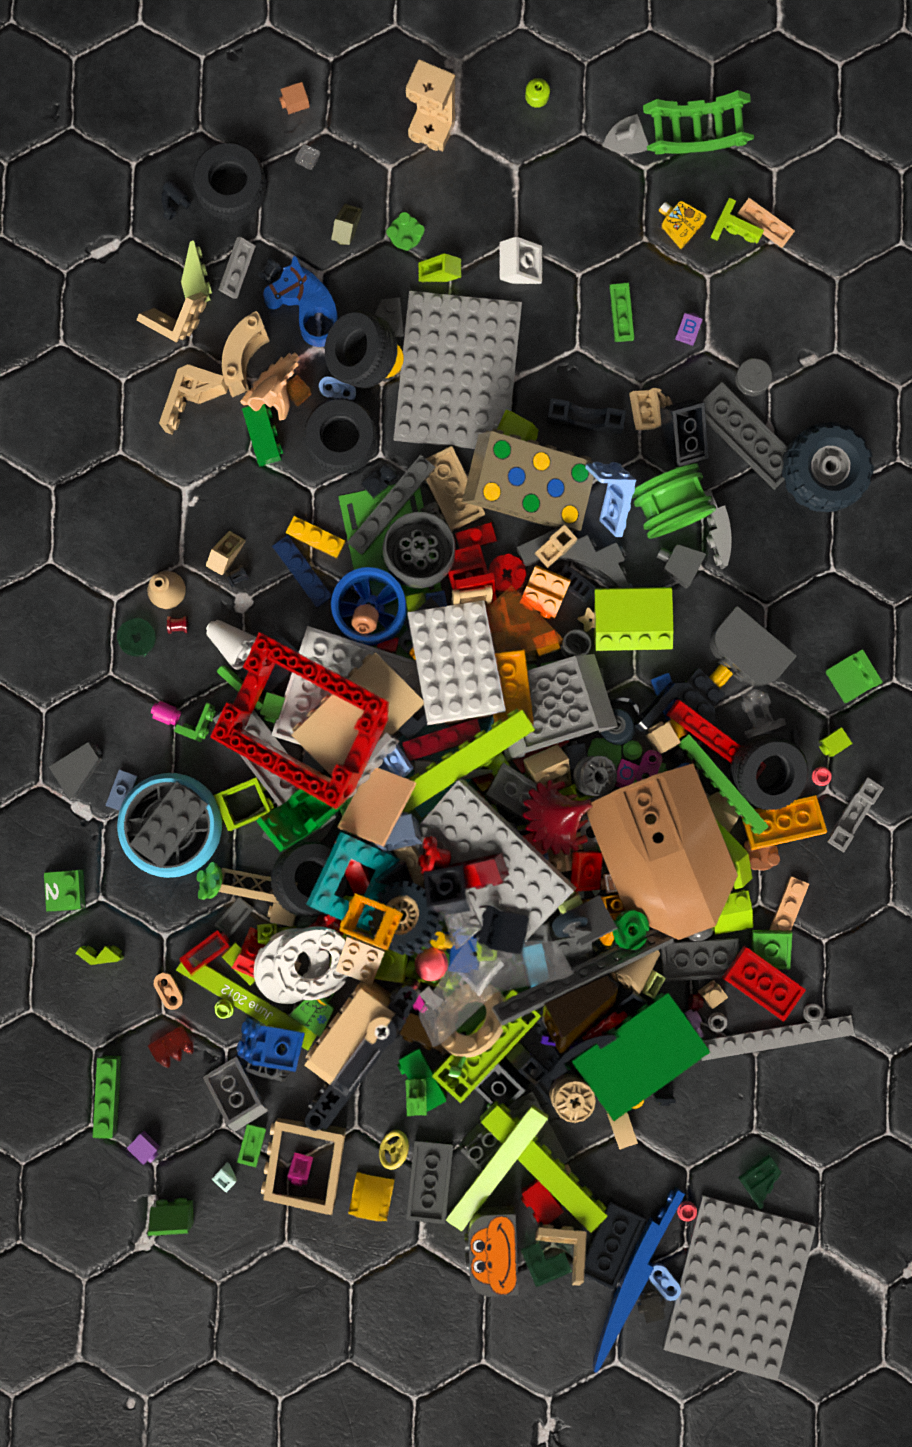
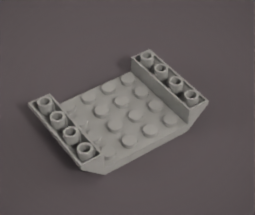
(565, 703)

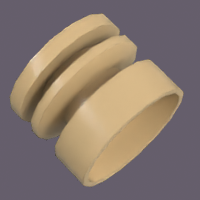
(567, 1088)

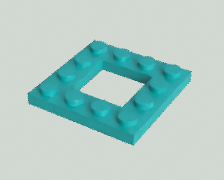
(344, 850)

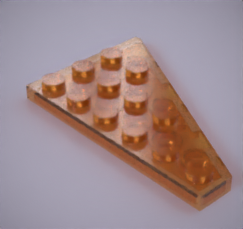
(518, 625)

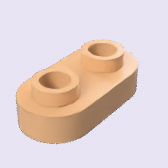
(167, 991)

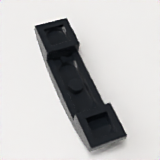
(563, 1065)

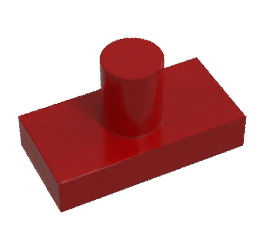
(478, 535)

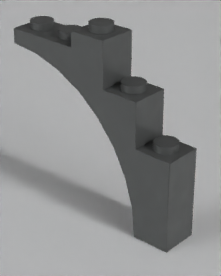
(583, 552)

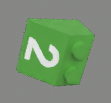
(64, 890)

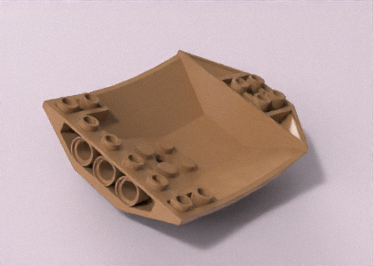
(675, 882)

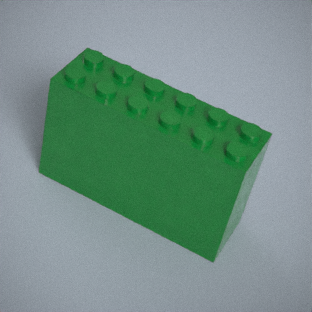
(643, 1059)

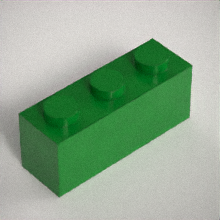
(262, 435)
(416, 1067)

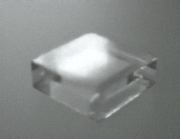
(307, 156)

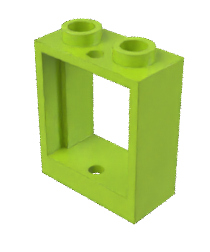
(225, 810)

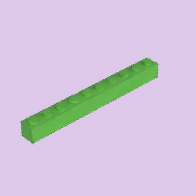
(720, 781)

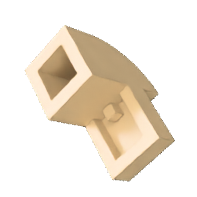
(556, 546)

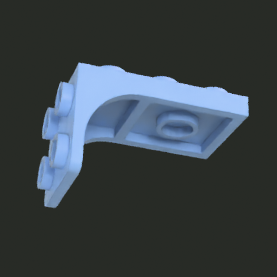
(617, 497)

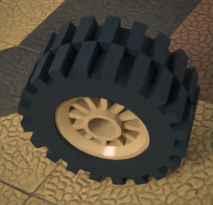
(414, 904)

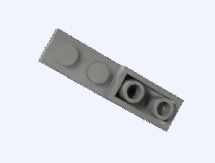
(720, 537)

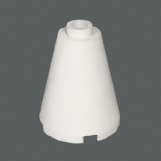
(231, 642)

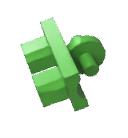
(416, 1097)

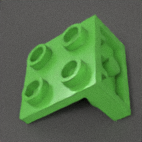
(853, 676)
(201, 730)

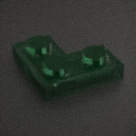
(544, 1269)

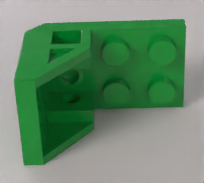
(295, 819)

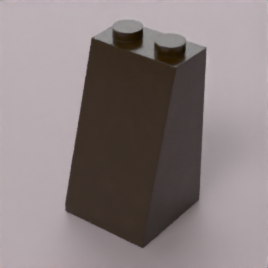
(578, 1011)

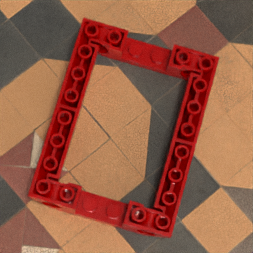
(235, 716)

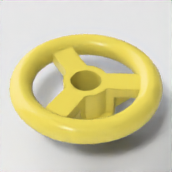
(397, 1151)

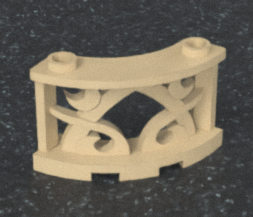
(239, 348)

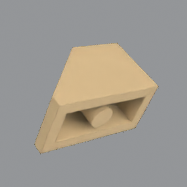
(224, 553)

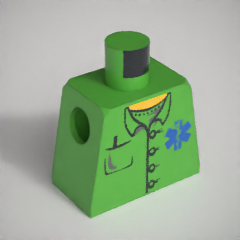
(314, 1014)

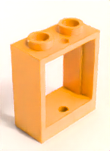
(387, 927)

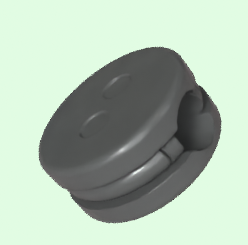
(753, 377)

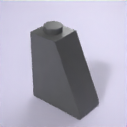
(76, 769)

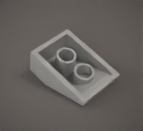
(235, 1094)

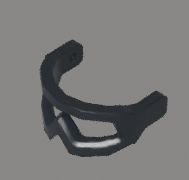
(632, 703)

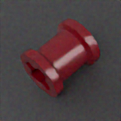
(177, 624)

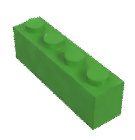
(106, 1096)

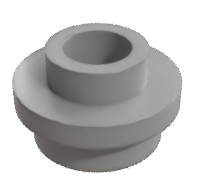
(813, 1007)
(723, 1022)

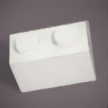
(520, 261)

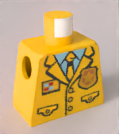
(681, 222)

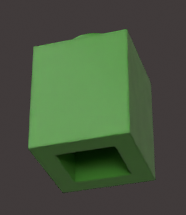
(272, 707)

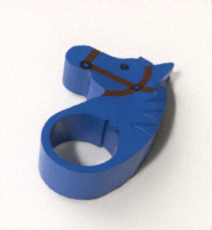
(304, 289)

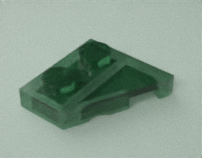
(760, 1179)

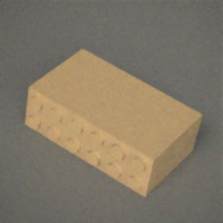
(330, 728)

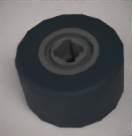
(624, 731)

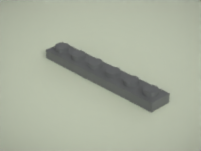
(391, 505)

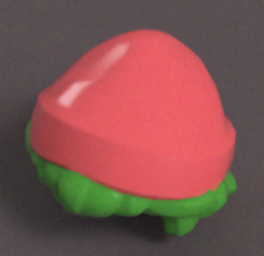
(432, 964)

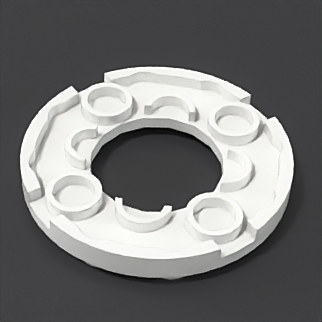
(287, 955)
(264, 967)

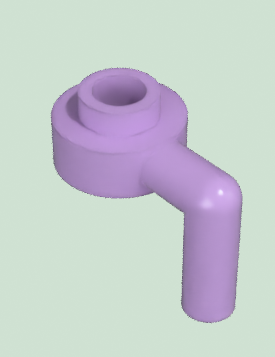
(694, 1019)

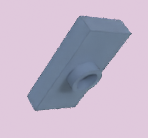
(122, 786)

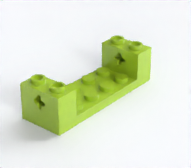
(479, 1066)

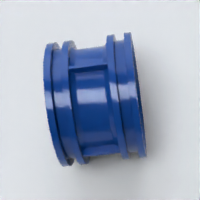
(360, 581)

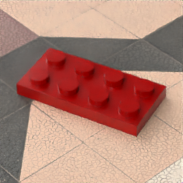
(763, 983)

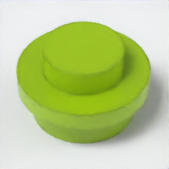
(224, 1008)

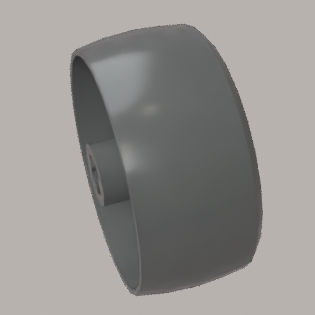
(425, 527)

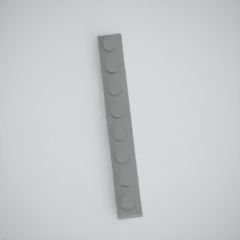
(778, 1037)

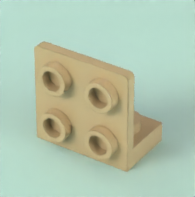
(360, 959)

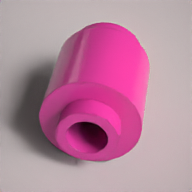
(165, 713)

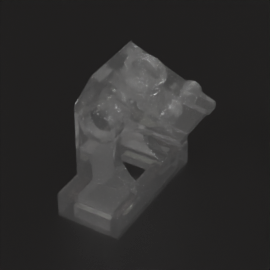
(764, 724)

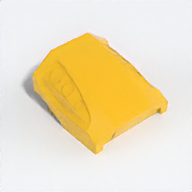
(371, 1197)

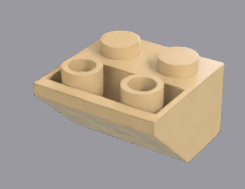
(548, 765)

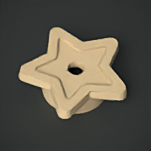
(585, 619)

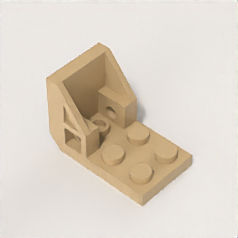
(190, 385)

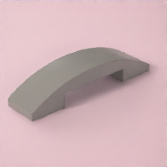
(853, 814)

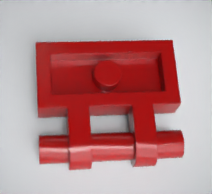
(605, 1025)

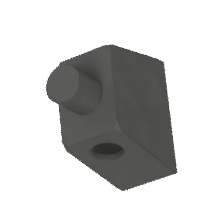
(681, 563)

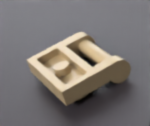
(472, 595)

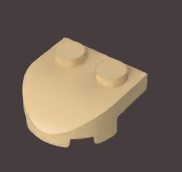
(647, 407)

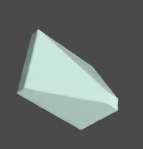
(225, 1177)

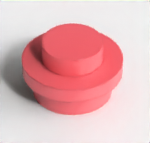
(821, 776)
(686, 1211)

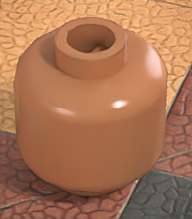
(365, 618)

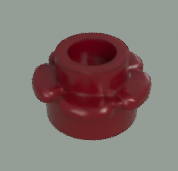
(695, 1001)

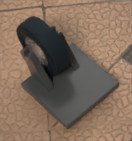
(585, 922)

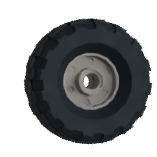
(827, 467)

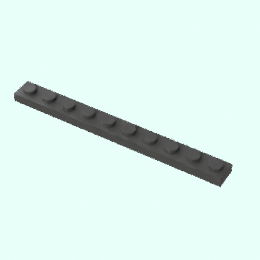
(583, 974)

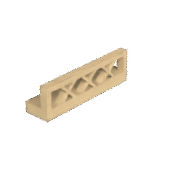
(245, 892)

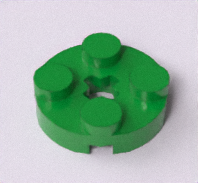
(640, 926)

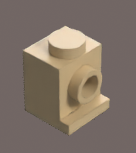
(712, 994)

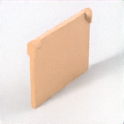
(377, 806)

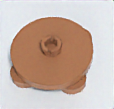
(762, 858)

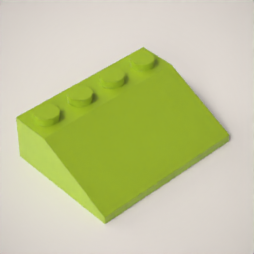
(633, 618)

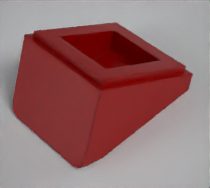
(389, 646)

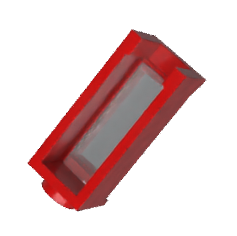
(205, 952)

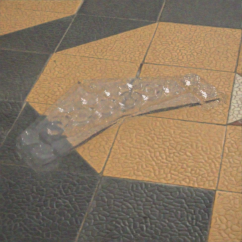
(475, 979)

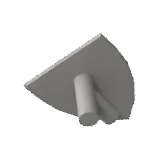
(627, 137)

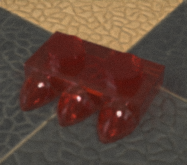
(171, 1045)

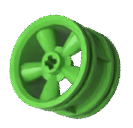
(673, 500)

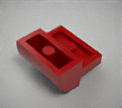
(467, 564)

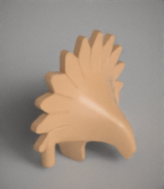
(272, 386)

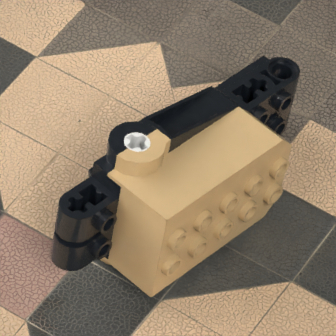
(355, 1044)

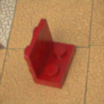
(249, 951)

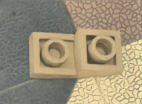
(623, 1131)

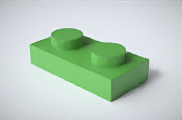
(251, 1145)

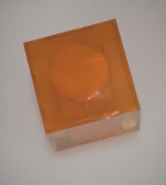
(297, 390)

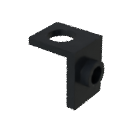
(666, 1097)

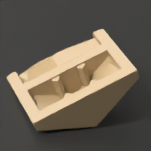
(723, 811)

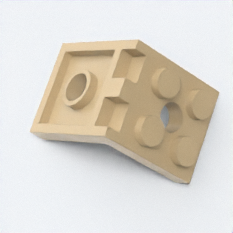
(173, 328)
(568, 1236)

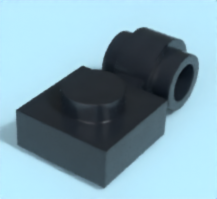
(376, 484)

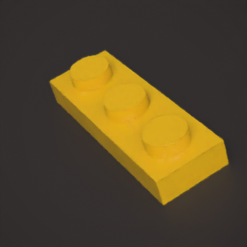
(315, 537)

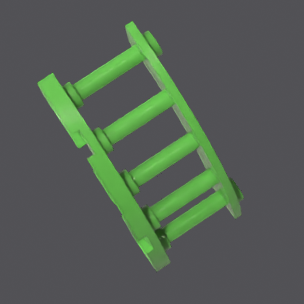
(696, 109)

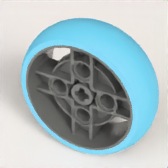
(130, 827)

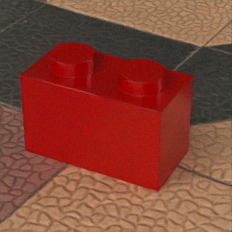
(542, 1202)

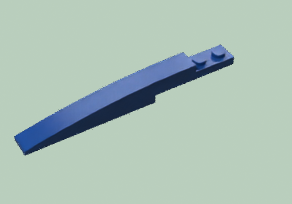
(635, 1276)

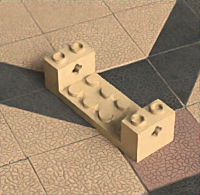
(435, 99)

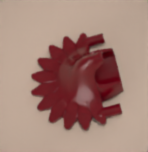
(556, 817)

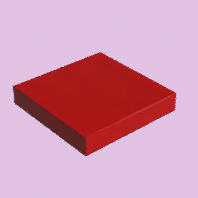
(586, 870)

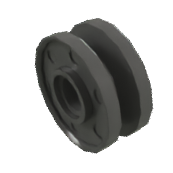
(585, 776)

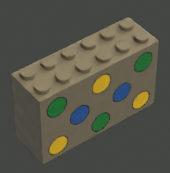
(529, 480)

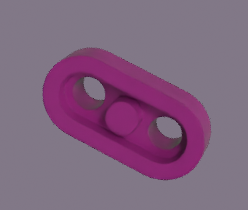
(648, 767)

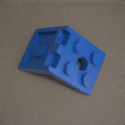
(261, 1042)

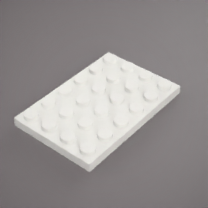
(456, 662)

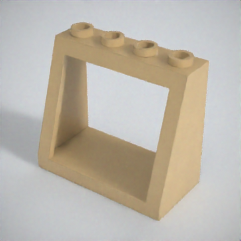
(333, 1134)

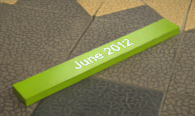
(247, 1001)

